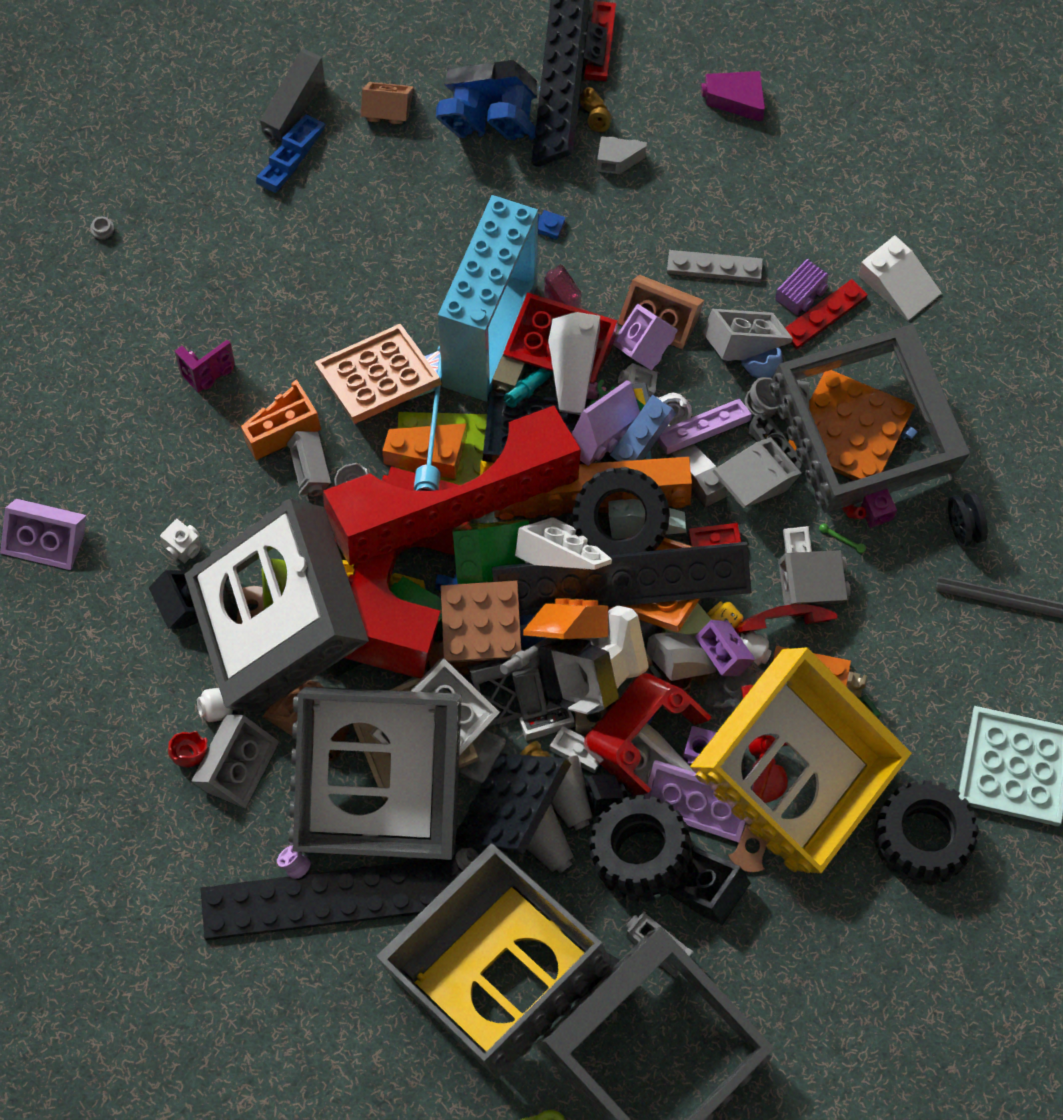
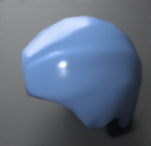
(763, 364)

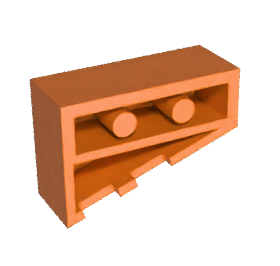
(275, 425)

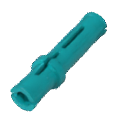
(526, 387)

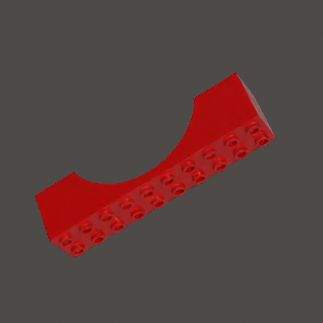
(378, 517)

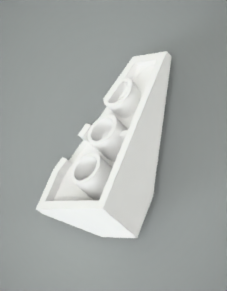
(572, 351)
(556, 545)

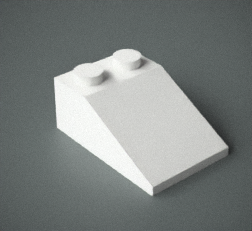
(899, 278)

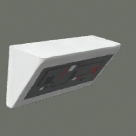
(547, 723)

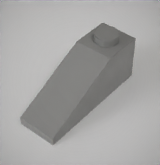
(704, 481)

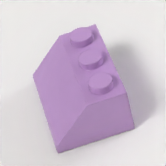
(42, 533)

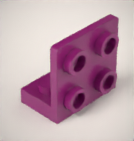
(203, 372)

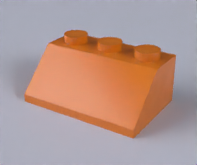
(570, 620)

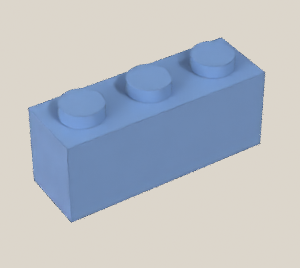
(644, 431)

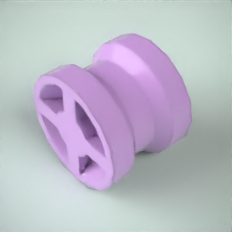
(293, 862)

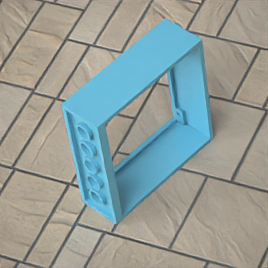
(487, 296)

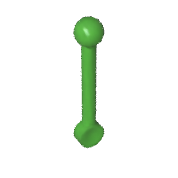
(860, 548)

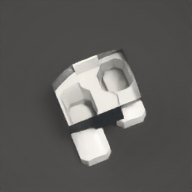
(594, 668)

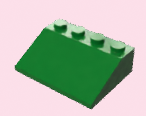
(483, 547)

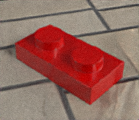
(714, 535)

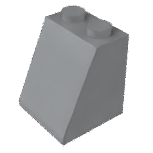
(813, 578)

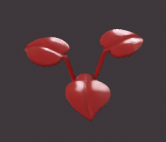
(773, 779)

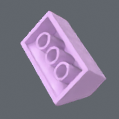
(605, 423)

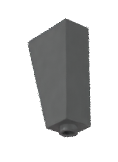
(294, 95)

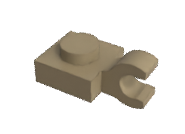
(856, 684)

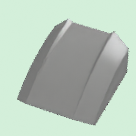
(679, 655)

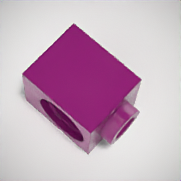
(879, 508)

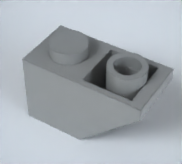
(619, 154)

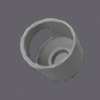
(759, 399)

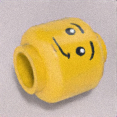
(726, 612)

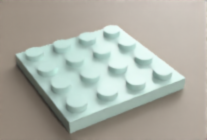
(1014, 766)

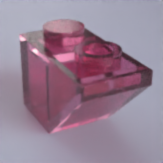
(561, 287)

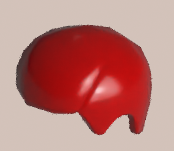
(179, 751)

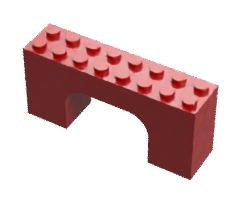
(396, 629)

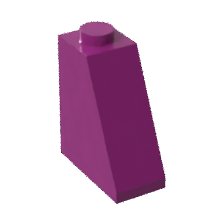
(735, 93)

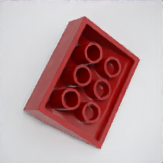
(532, 330)

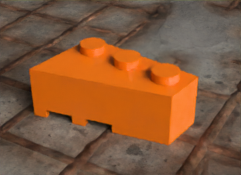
(410, 446)

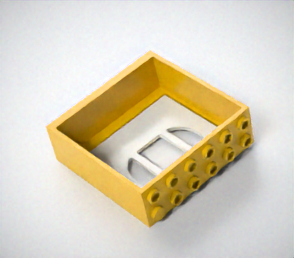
(834, 737)

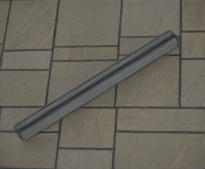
(999, 597)

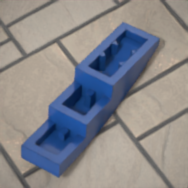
(290, 153)

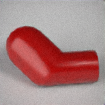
(855, 512)

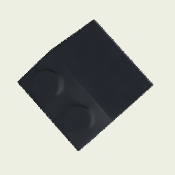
(174, 599)

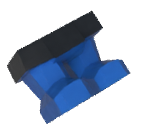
(501, 86)

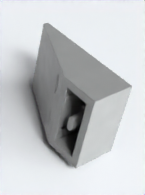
(757, 473)

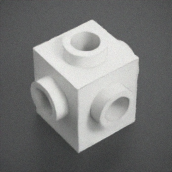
(181, 541)

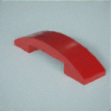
(811, 614)

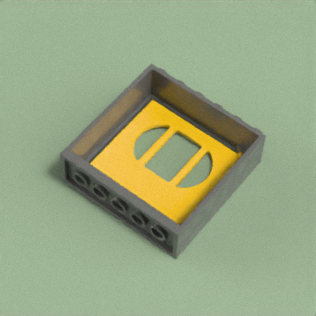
(467, 932)

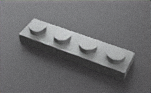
(714, 266)

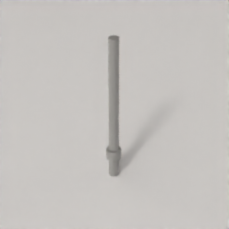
(522, 658)

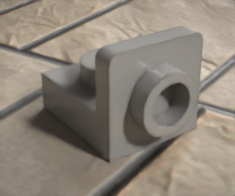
(639, 374)

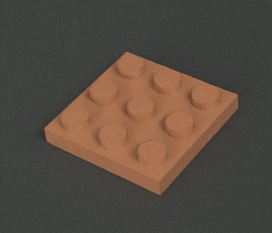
(480, 621)

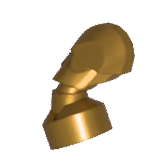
(599, 117)

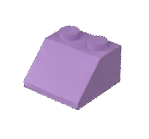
(645, 337)

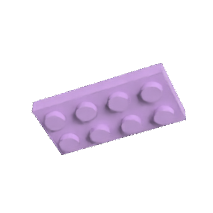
(693, 801)

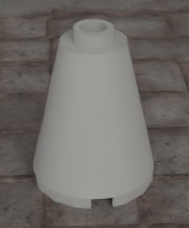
(572, 799)
(550, 843)

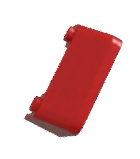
(612, 735)

